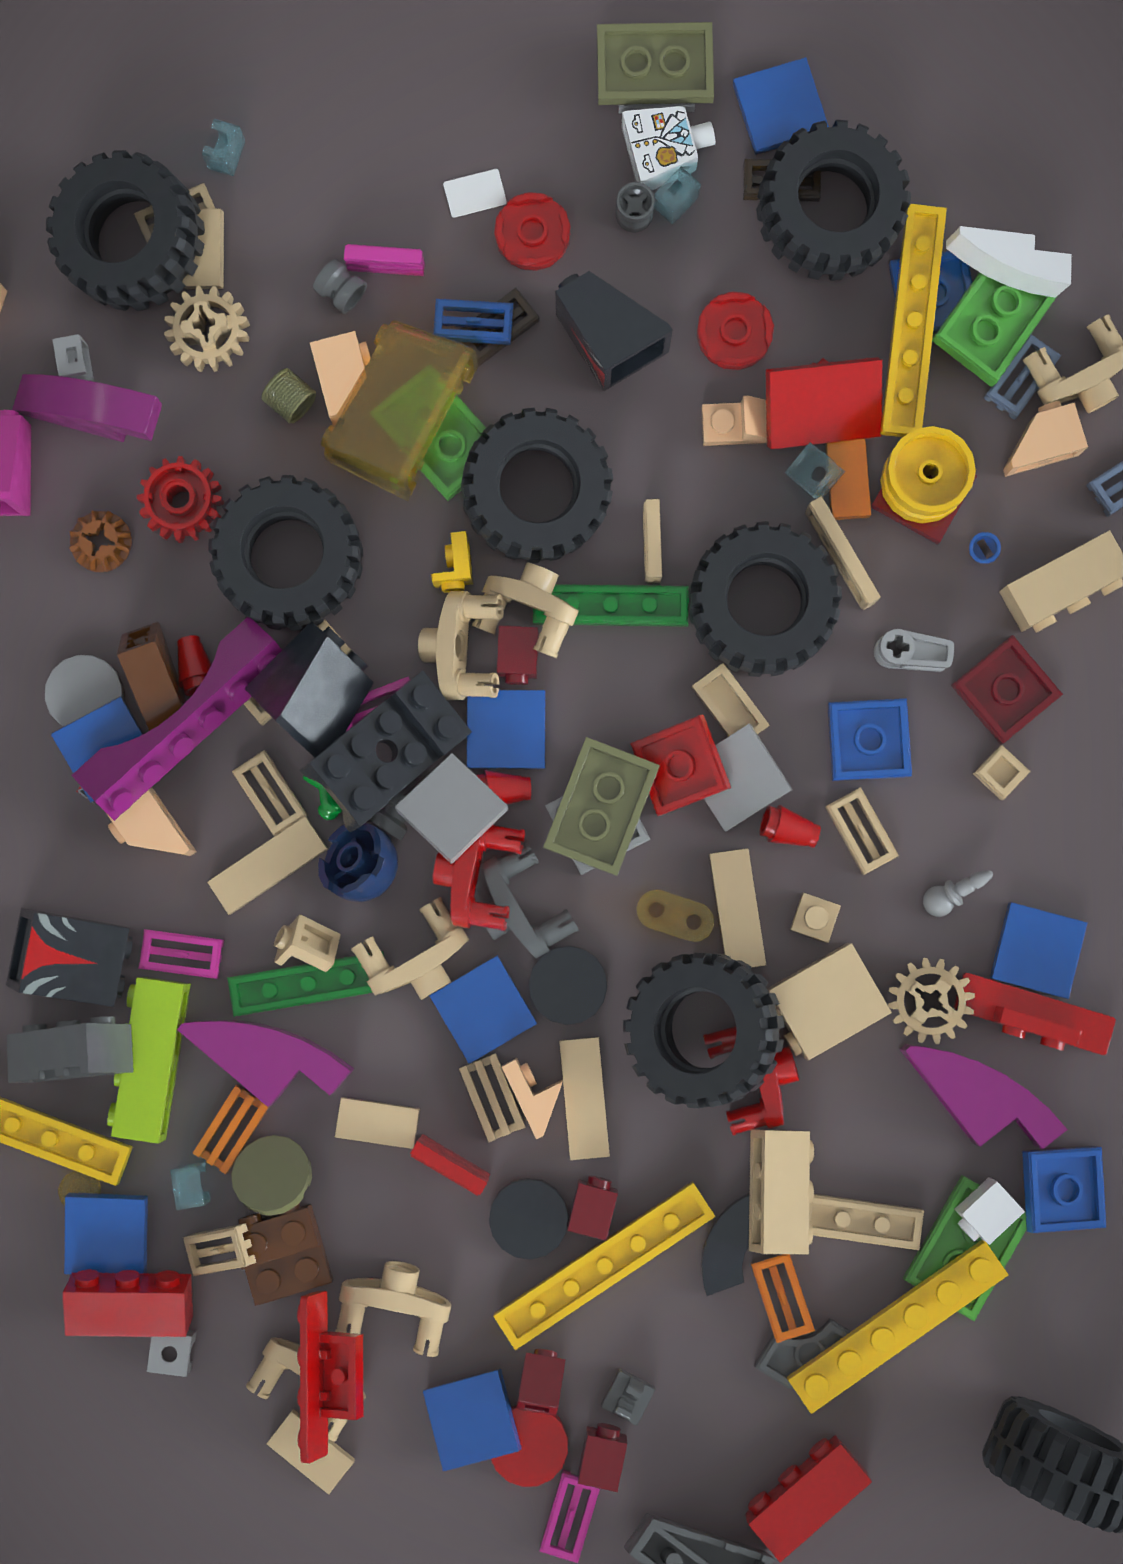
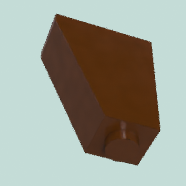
(151, 673)

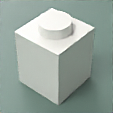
(988, 1211)

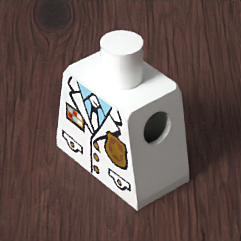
(663, 142)

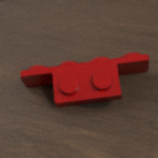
(1039, 1015)
(328, 1376)

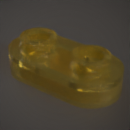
(674, 915)

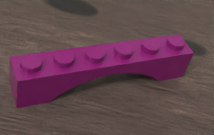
(126, 771)

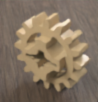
(222, 328)
(942, 985)

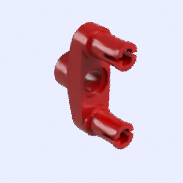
(464, 874)
(770, 1108)

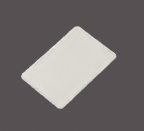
(475, 193)

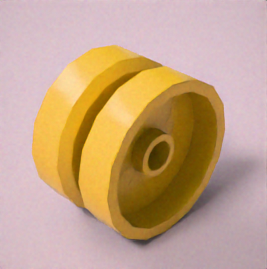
(927, 453)

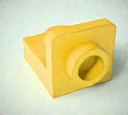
(459, 557)

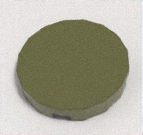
(271, 1175)

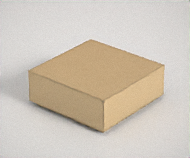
(1001, 772)

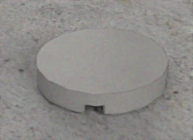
(80, 687)

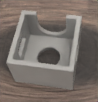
(69, 349)
(181, 1365)

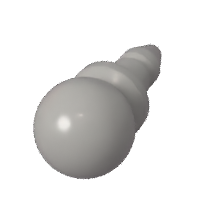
(941, 899)

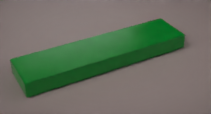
(623, 604)
(297, 986)

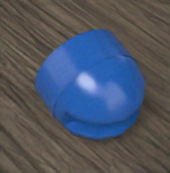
(993, 544)

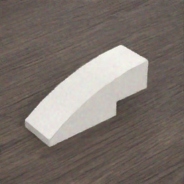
(1012, 260)

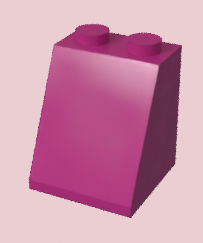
(15, 464)

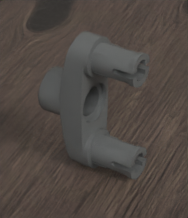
(535, 939)

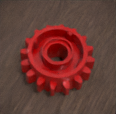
(169, 481)

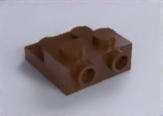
(286, 1254)

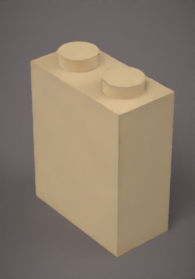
(828, 1002)

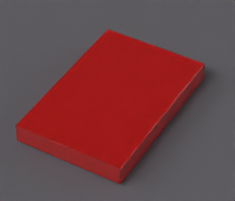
(824, 402)

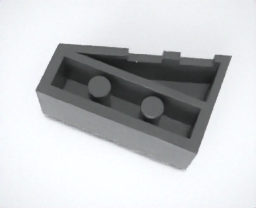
(69, 1050)
(669, 1542)

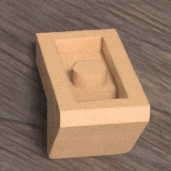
(735, 422)
(535, 1106)

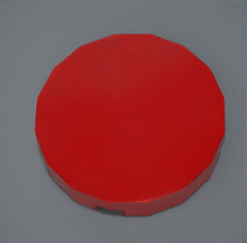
(532, 231)
(735, 330)
(542, 1451)

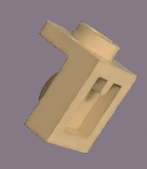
(307, 942)

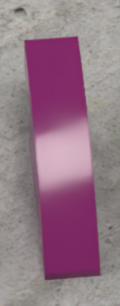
(88, 406)
(266, 1056)
(982, 1097)

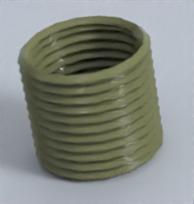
(288, 395)

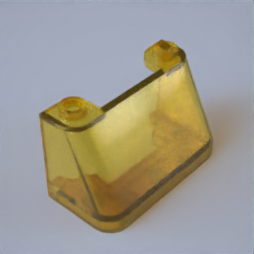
(399, 406)

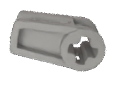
(918, 651)

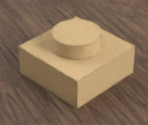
(815, 917)

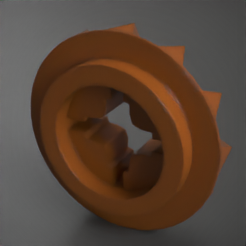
(108, 556)

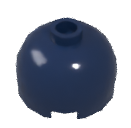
(359, 863)

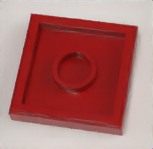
(687, 762)
(450, 1165)

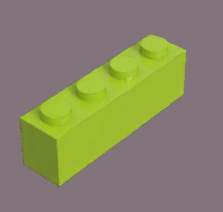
(147, 1093)

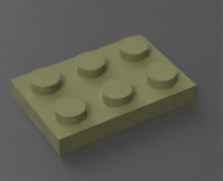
(655, 63)
(601, 806)

